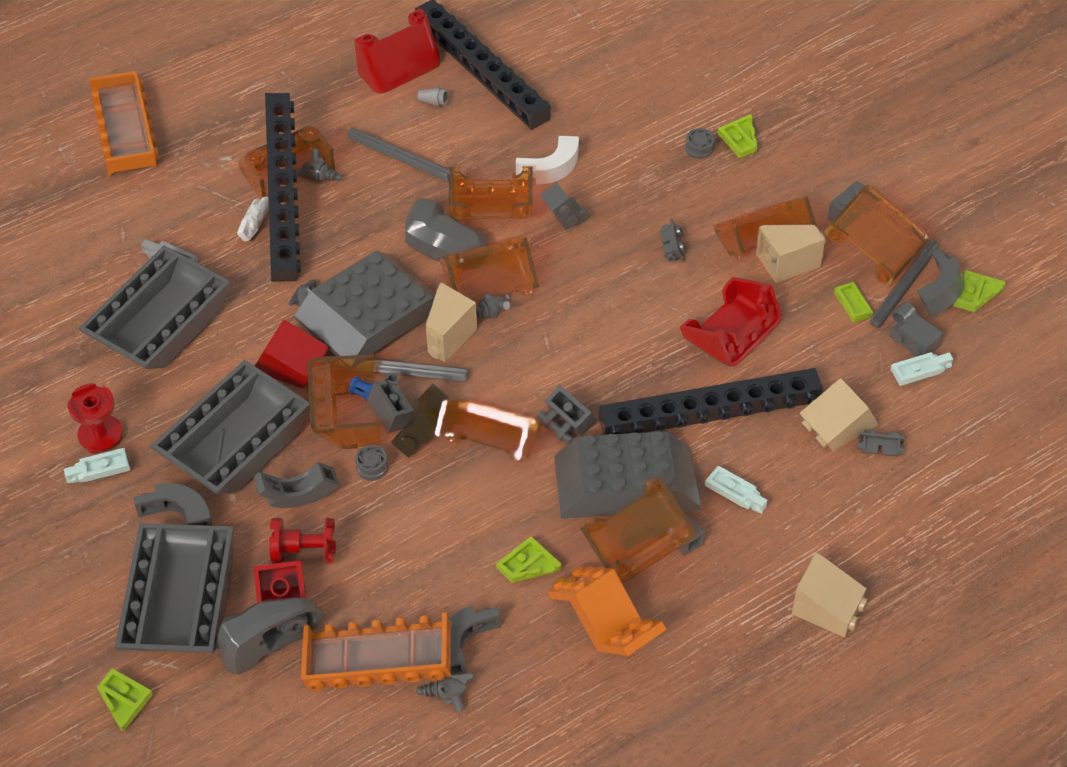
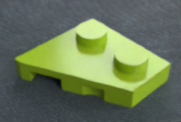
(740, 136)
(977, 291)
(528, 562)
(123, 697)

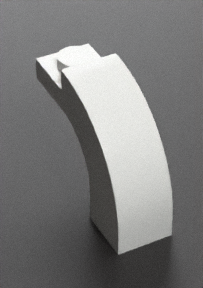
(555, 166)

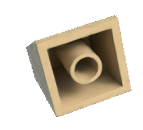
(790, 249)
(449, 322)
(837, 416)
(829, 597)

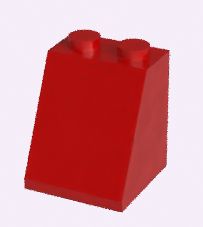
(289, 354)

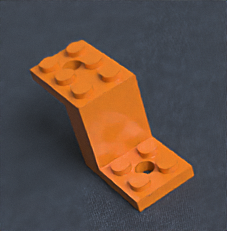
(606, 610)

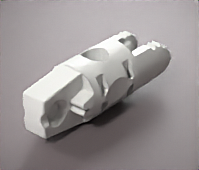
(253, 218)

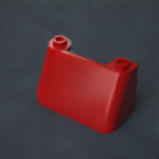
(398, 57)
(738, 324)

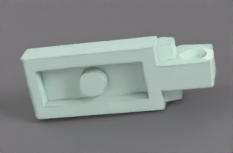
(920, 367)
(98, 466)
(736, 489)

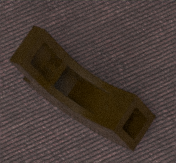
(423, 422)

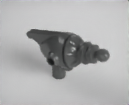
(318, 169)
(302, 292)
(491, 305)
(448, 689)

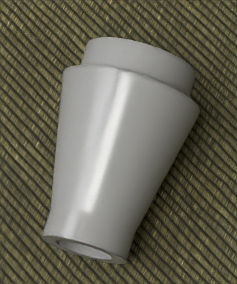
(434, 96)

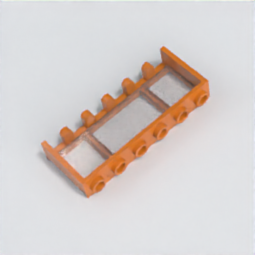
(123, 122)
(376, 654)

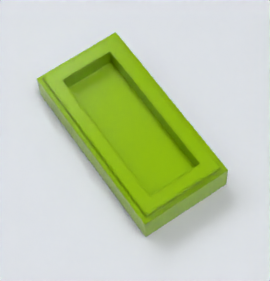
(853, 302)

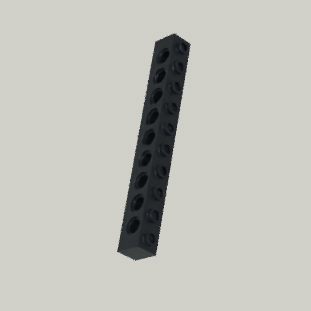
(486, 67)
(282, 269)
(711, 403)

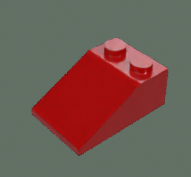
(279, 581)

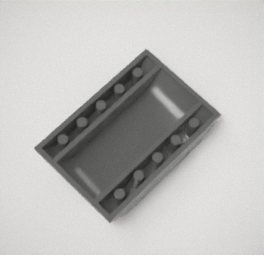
(366, 305)
(158, 309)
(257, 423)
(610, 472)
(177, 588)

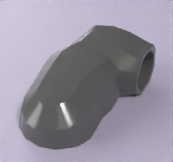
(438, 233)
(263, 630)

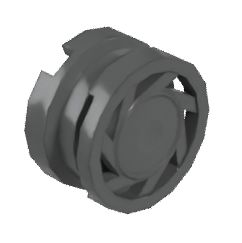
(699, 144)
(370, 463)

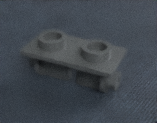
(672, 235)
(872, 441)

